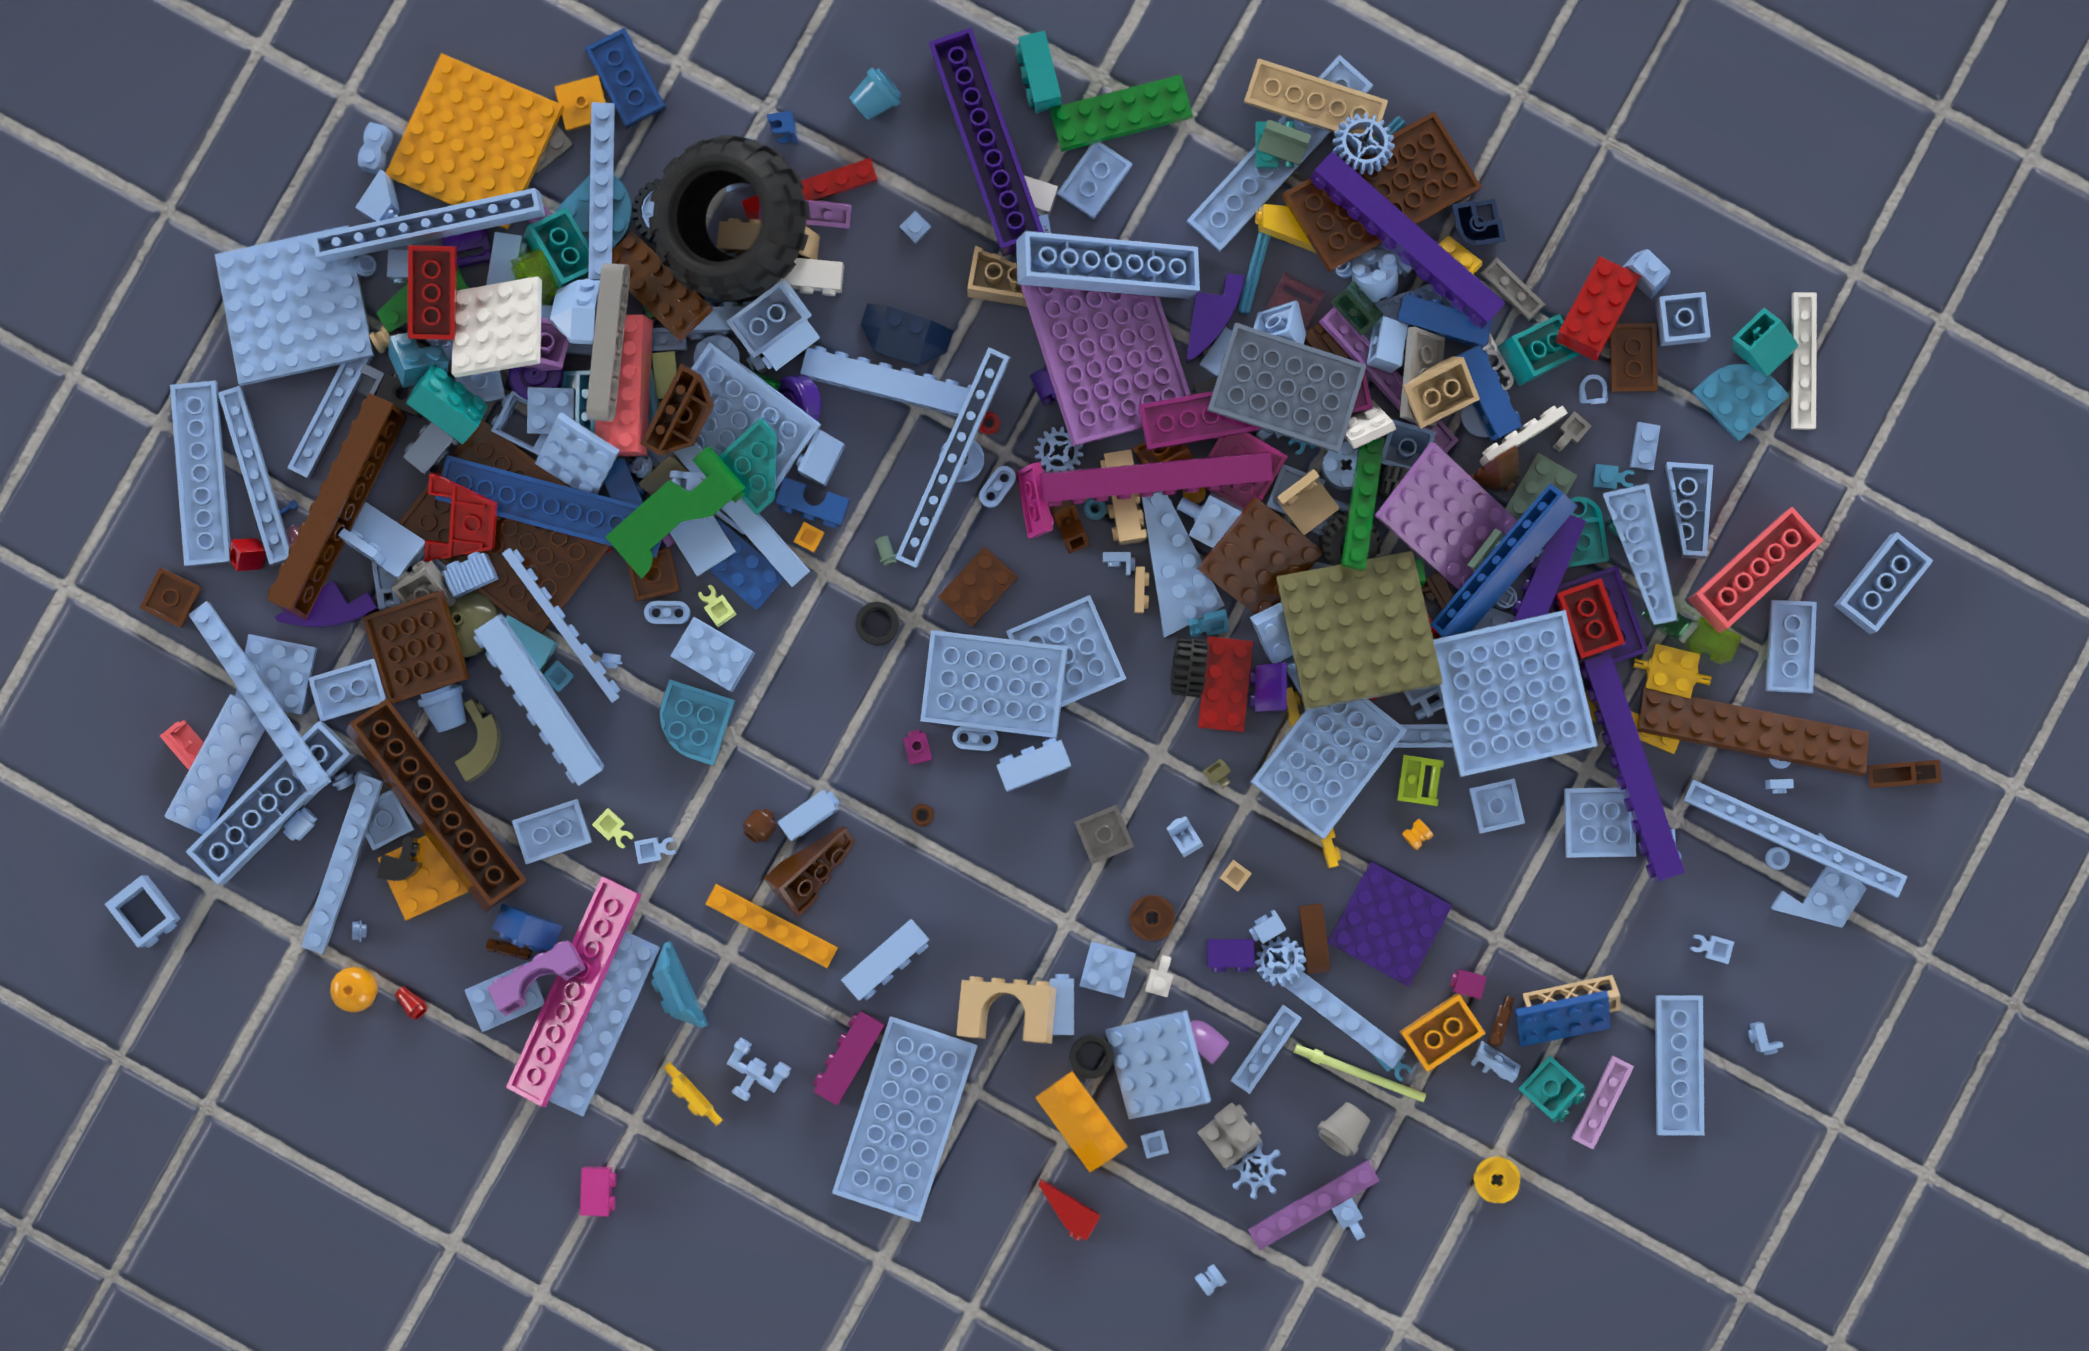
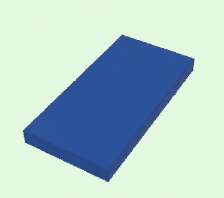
(625, 78)

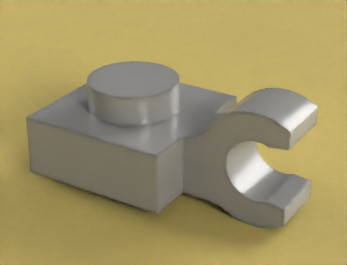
(1573, 430)

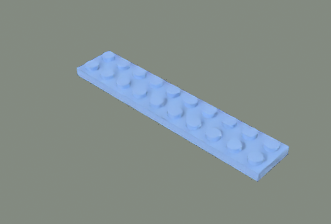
(1250, 188)

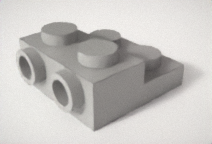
(421, 581)
(1230, 1135)

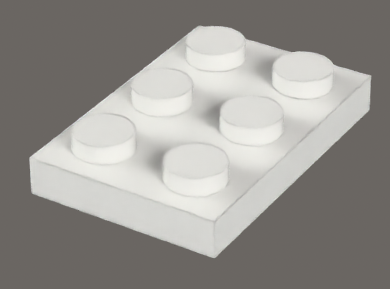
(1368, 426)

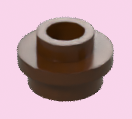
(922, 807)

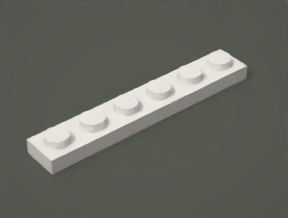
(1804, 361)

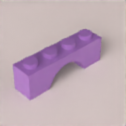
(511, 991)

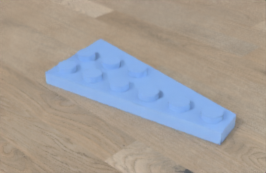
(1179, 585)

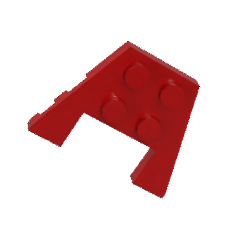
(471, 521)

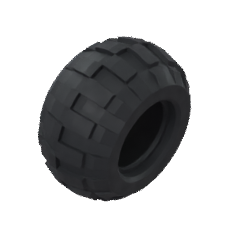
(682, 208)

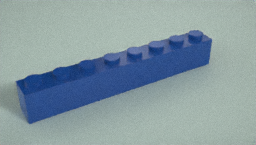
(1505, 563)

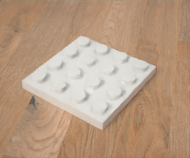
(497, 327)

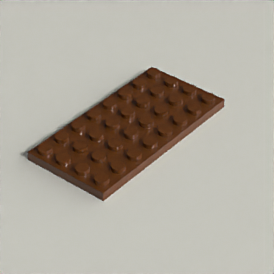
(1418, 180)

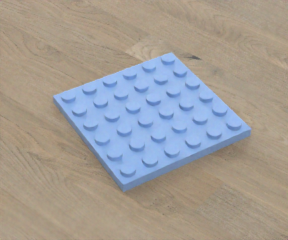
(291, 309)
(738, 403)
(1513, 693)

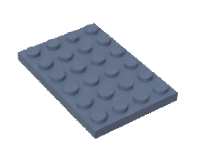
(1286, 387)

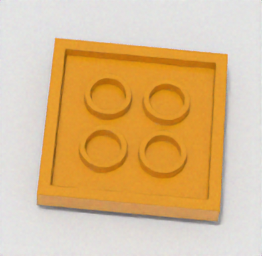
(430, 886)

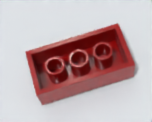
(432, 292)
(1598, 308)

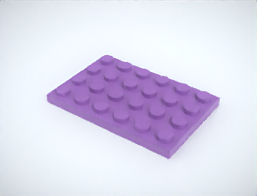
(1443, 515)

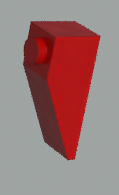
(1074, 1215)

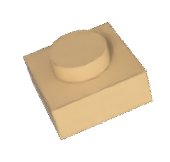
(1235, 875)

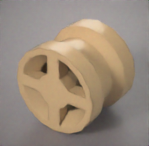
(380, 339)

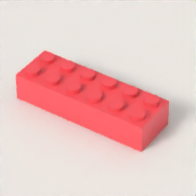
(633, 390)
(1755, 570)

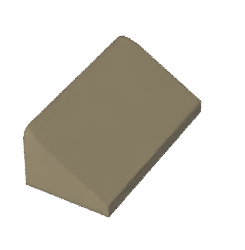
(661, 474)

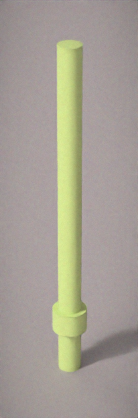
(1317, 1057)

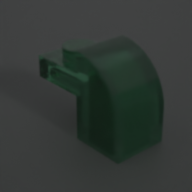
(1674, 630)

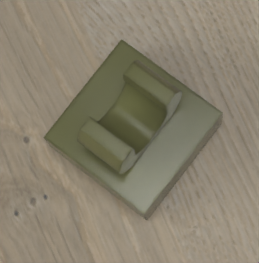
(1217, 773)

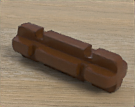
(508, 949)

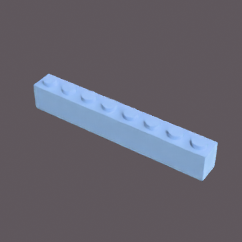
(884, 381)

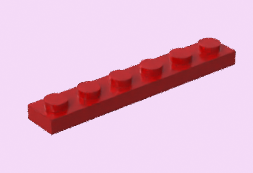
(825, 184)

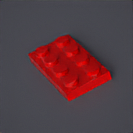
(1226, 684)

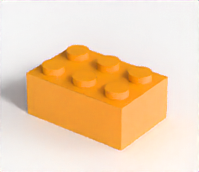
(1442, 1032)

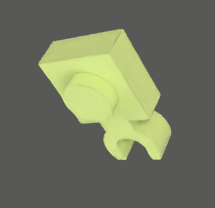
(718, 608)
(610, 826)

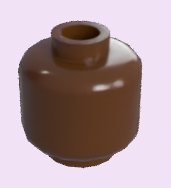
(759, 825)

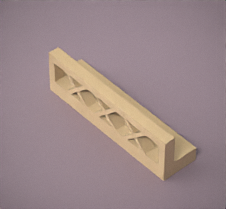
(1570, 989)

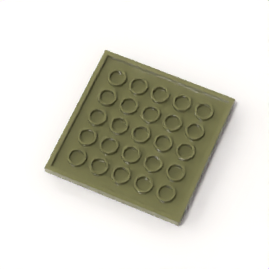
(1359, 631)

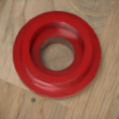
(996, 424)

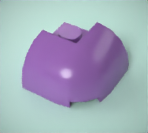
(1208, 1040)

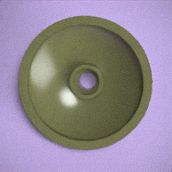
(474, 612)

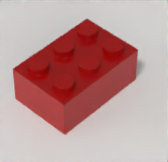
(1590, 618)

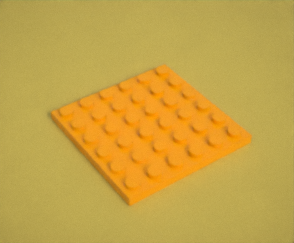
(472, 136)

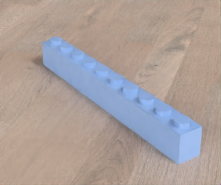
(428, 225)
(953, 457)

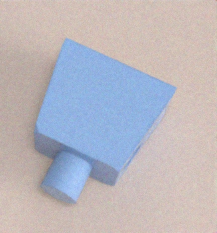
(1652, 271)

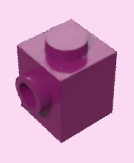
(917, 747)

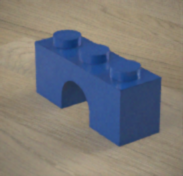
(830, 511)

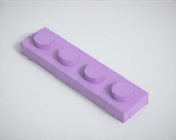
(1602, 1102)

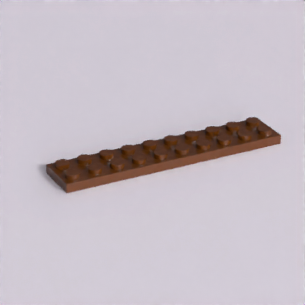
(1754, 732)

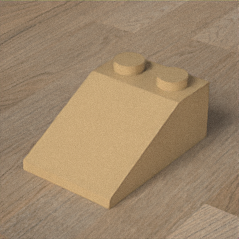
(1441, 391)

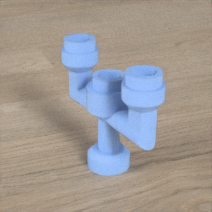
(754, 1071)

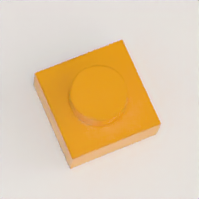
(809, 537)

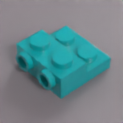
(1553, 1089)

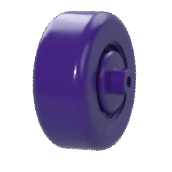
(522, 378)
(803, 393)

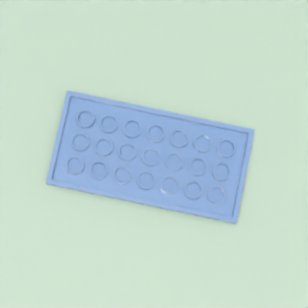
(904, 1119)

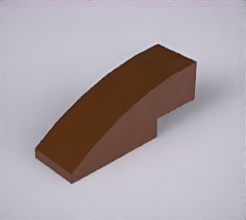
(1904, 773)
(1314, 938)

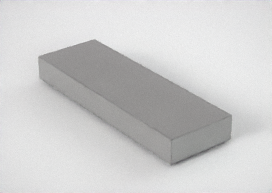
(1512, 289)

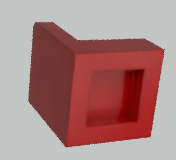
(247, 554)

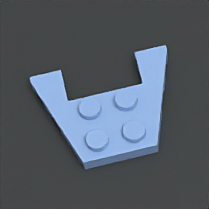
(1828, 901)

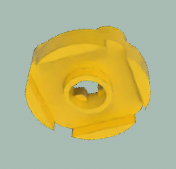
(1510, 1181)

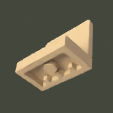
(1307, 503)

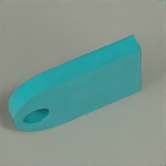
(1592, 542)

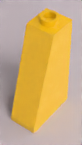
(1281, 224)

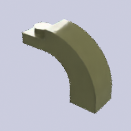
(487, 745)

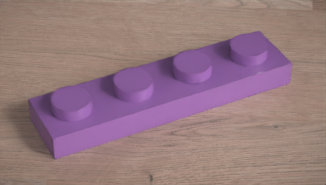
(826, 214)

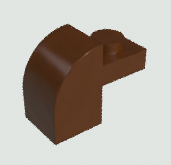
(1070, 526)

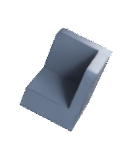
(371, 380)

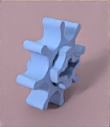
(1248, 1176)

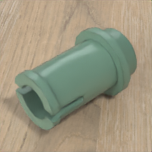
(886, 551)

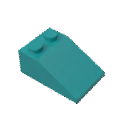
(1535, 351)

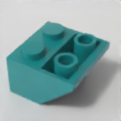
(1764, 342)

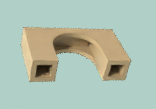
(978, 997)

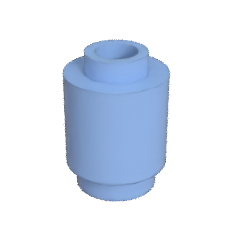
(299, 824)

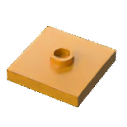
(577, 100)

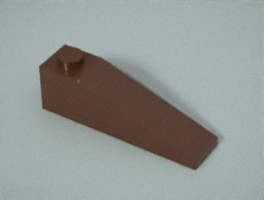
(1500, 471)
(804, 873)

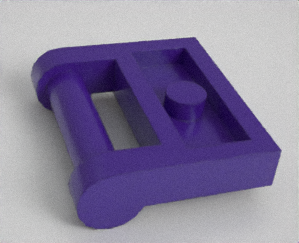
(471, 241)

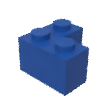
(526, 928)

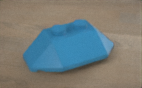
(676, 988)

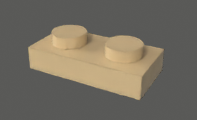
(1141, 601)

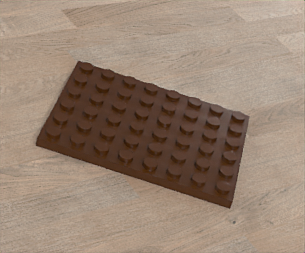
(556, 558)

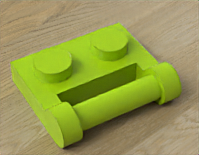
(1412, 780)

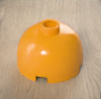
(353, 989)

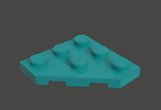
(754, 464)

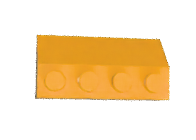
(1081, 1121)

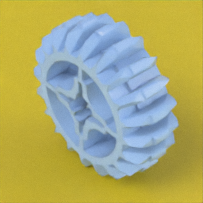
(1371, 147)

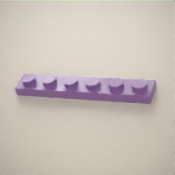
(1313, 1204)

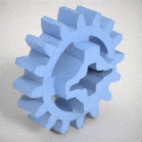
(1053, 443)
(1277, 970)

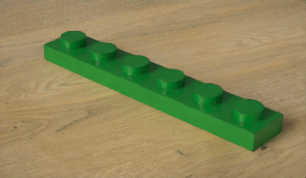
(1362, 505)

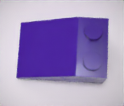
(1269, 688)

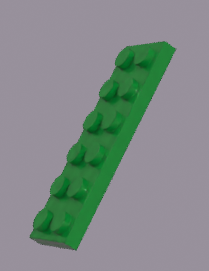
(1121, 113)

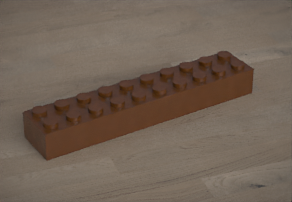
(336, 506)
(436, 805)

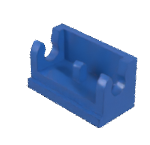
(783, 123)

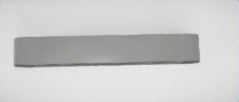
(608, 342)

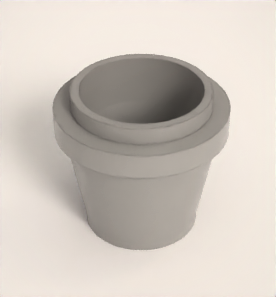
(1344, 1129)

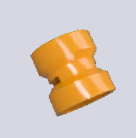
(1419, 833)

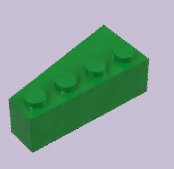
(395, 311)

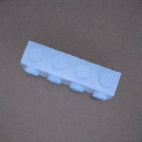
(885, 959)

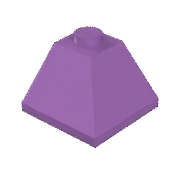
(553, 348)

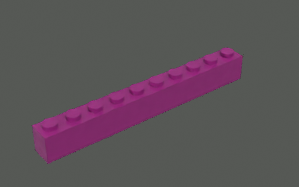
(1156, 477)

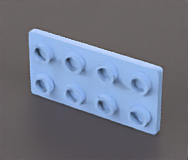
(383, 540)

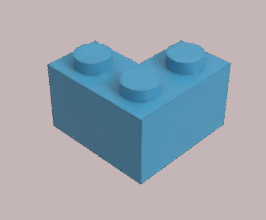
(411, 361)

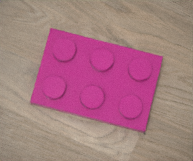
(1035, 511)

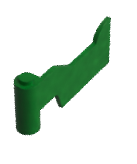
(673, 505)

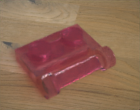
(1281, 297)

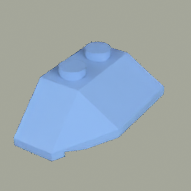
(576, 310)

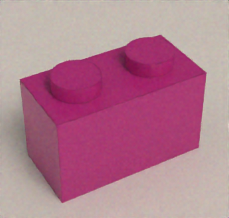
(597, 1191)

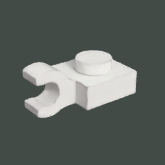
(1159, 980)

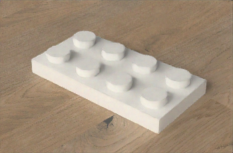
(1528, 431)

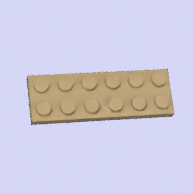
(1309, 98)

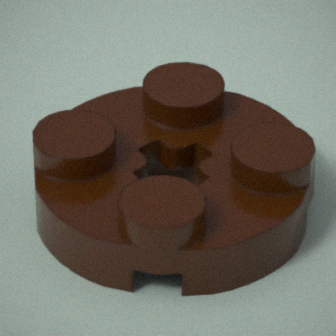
(1165, 918)

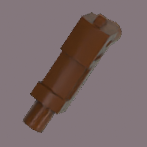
(1437, 588)
(1501, 1022)

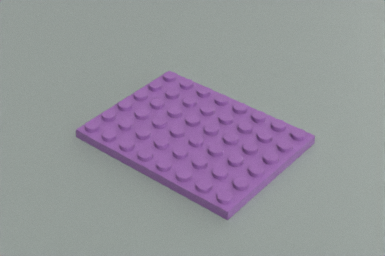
(1104, 357)

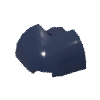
(1478, 222)

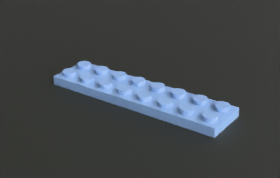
(200, 473)
(604, 1023)

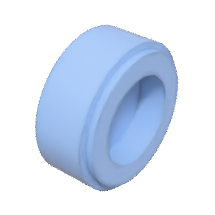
(1777, 858)

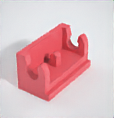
(183, 742)

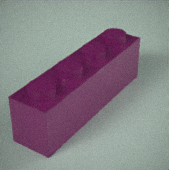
(849, 1057)

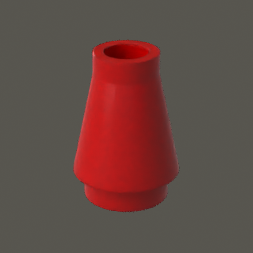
(411, 1003)

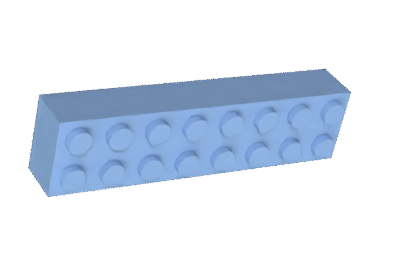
(1107, 265)
(539, 699)
(265, 808)

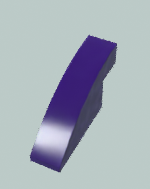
(1212, 315)
(333, 609)

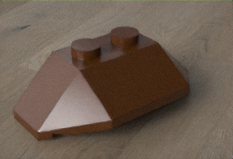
(680, 413)

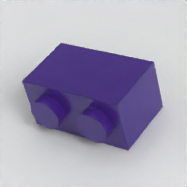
(1230, 953)

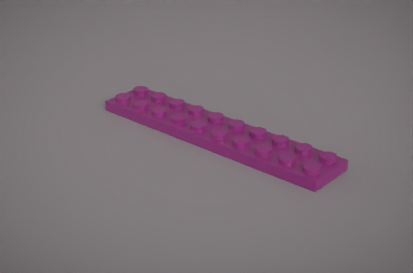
(1188, 421)

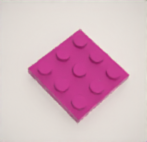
(1246, 444)

